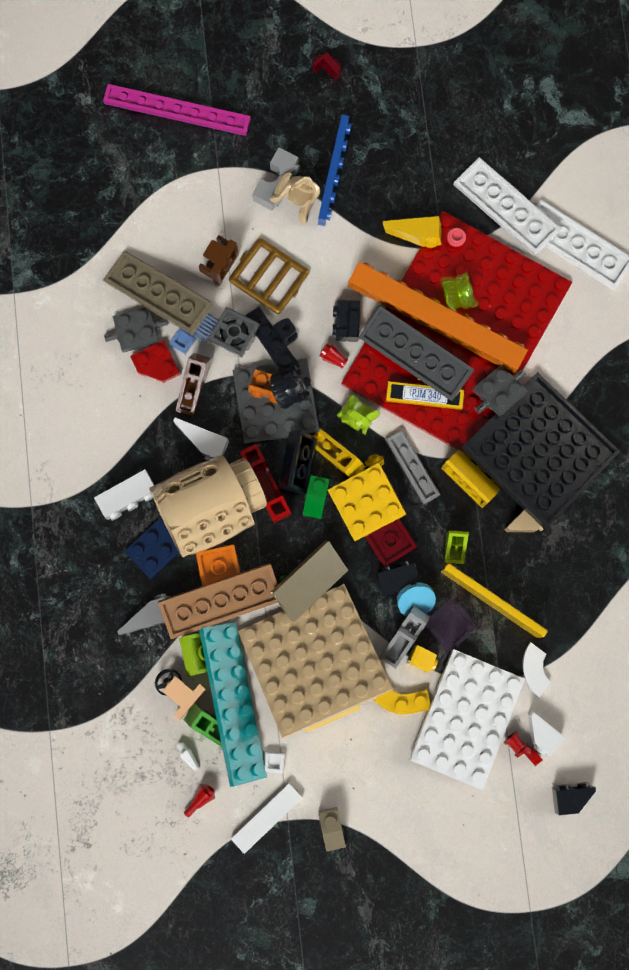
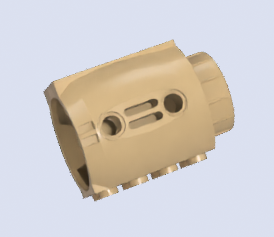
(208, 503)

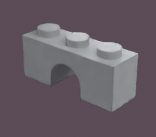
(281, 163)

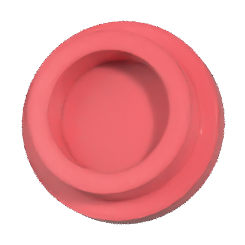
(456, 237)

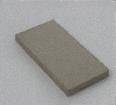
(309, 581)

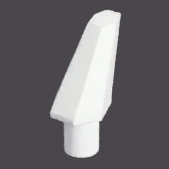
(187, 756)

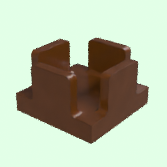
(221, 258)

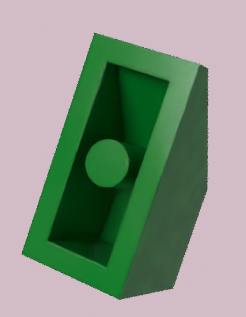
(316, 497)

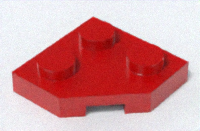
(156, 363)

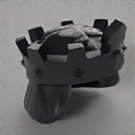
(289, 387)

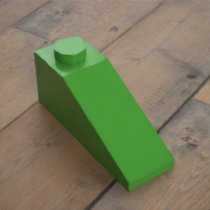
(203, 723)

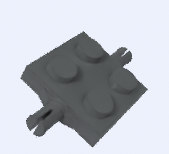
(135, 329)
(500, 391)

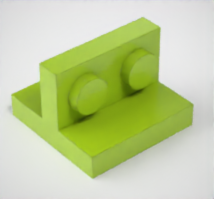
(193, 654)

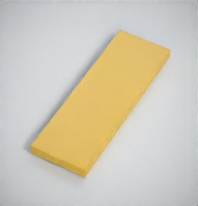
(494, 601)

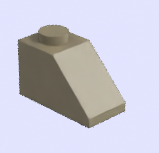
(331, 829)

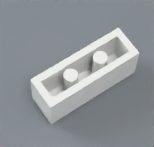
(125, 495)

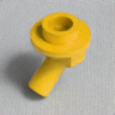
(373, 460)

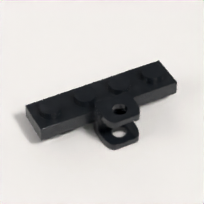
(276, 339)

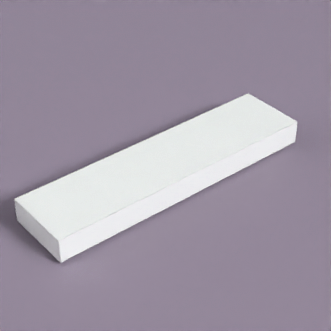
(266, 818)

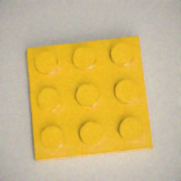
(367, 502)

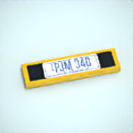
(421, 395)

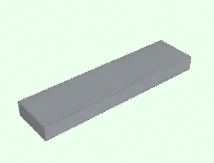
(412, 467)

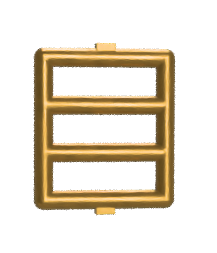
(263, 299)

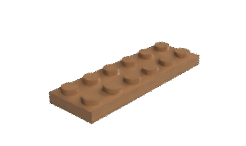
(219, 601)

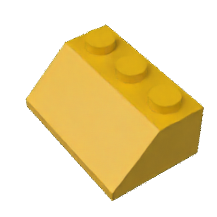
(471, 478)

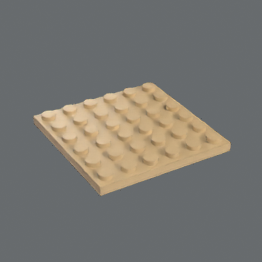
(316, 663)

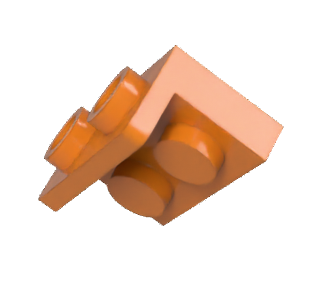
(261, 386)

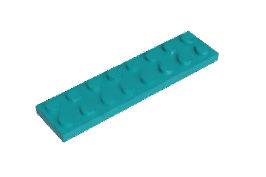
(232, 704)

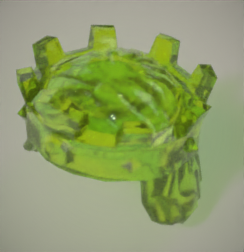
(459, 292)

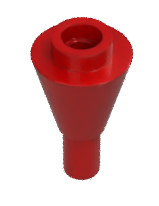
(203, 796)

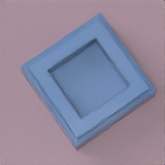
(182, 341)

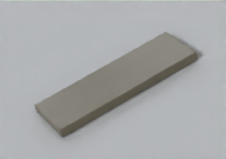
(158, 292)

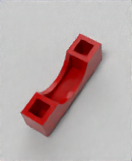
(275, 501)

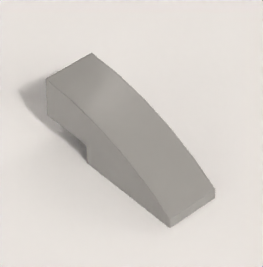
(404, 637)

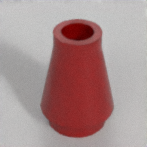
(333, 356)

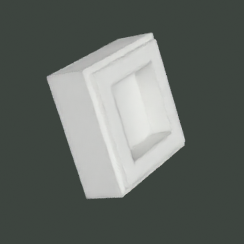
(274, 762)

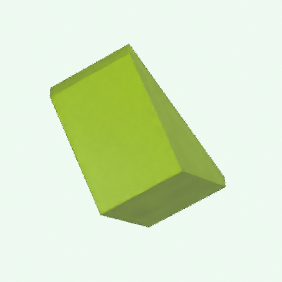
(455, 546)

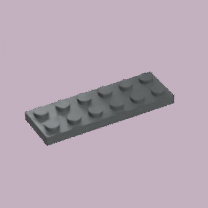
(416, 353)

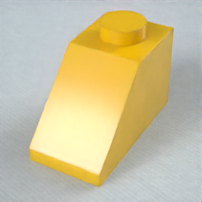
(422, 659)

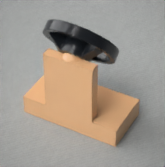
(179, 692)

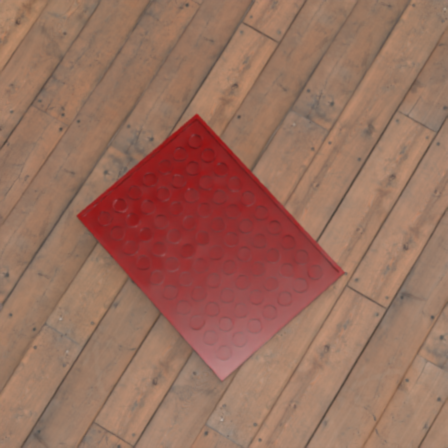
(513, 299)

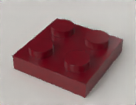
(390, 542)

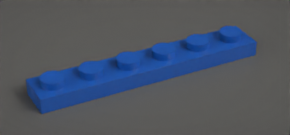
(333, 177)

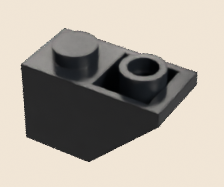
(572, 799)

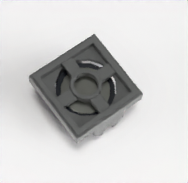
(234, 333)

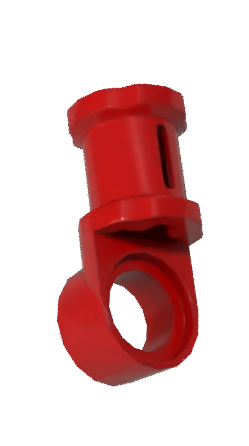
(521, 748)

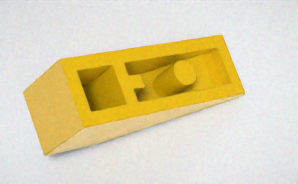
(420, 231)
(338, 455)

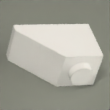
(543, 735)

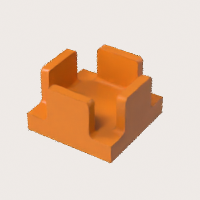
(217, 564)

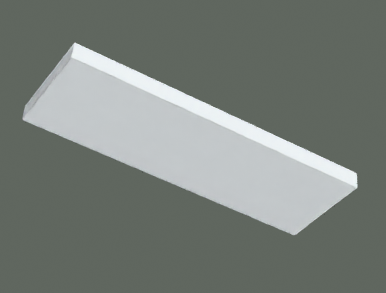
(507, 206)
(586, 249)

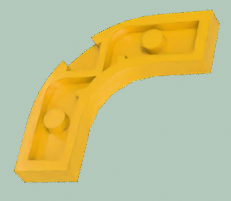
(404, 703)

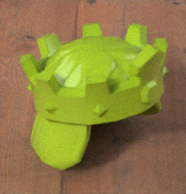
(357, 414)

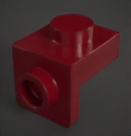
(331, 65)

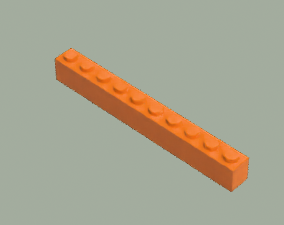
(437, 317)

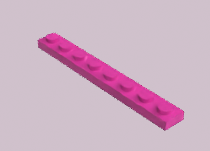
(177, 110)

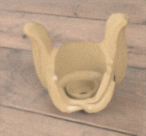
(299, 191)

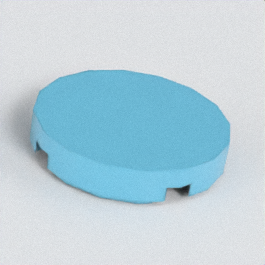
(417, 595)

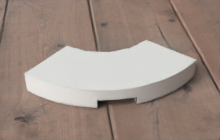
(533, 669)

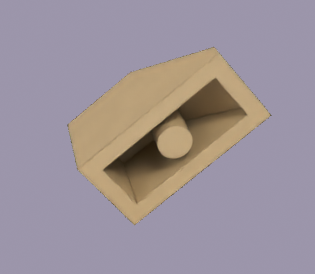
(523, 523)

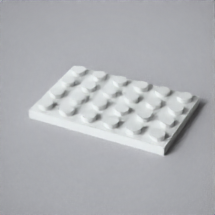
(467, 719)

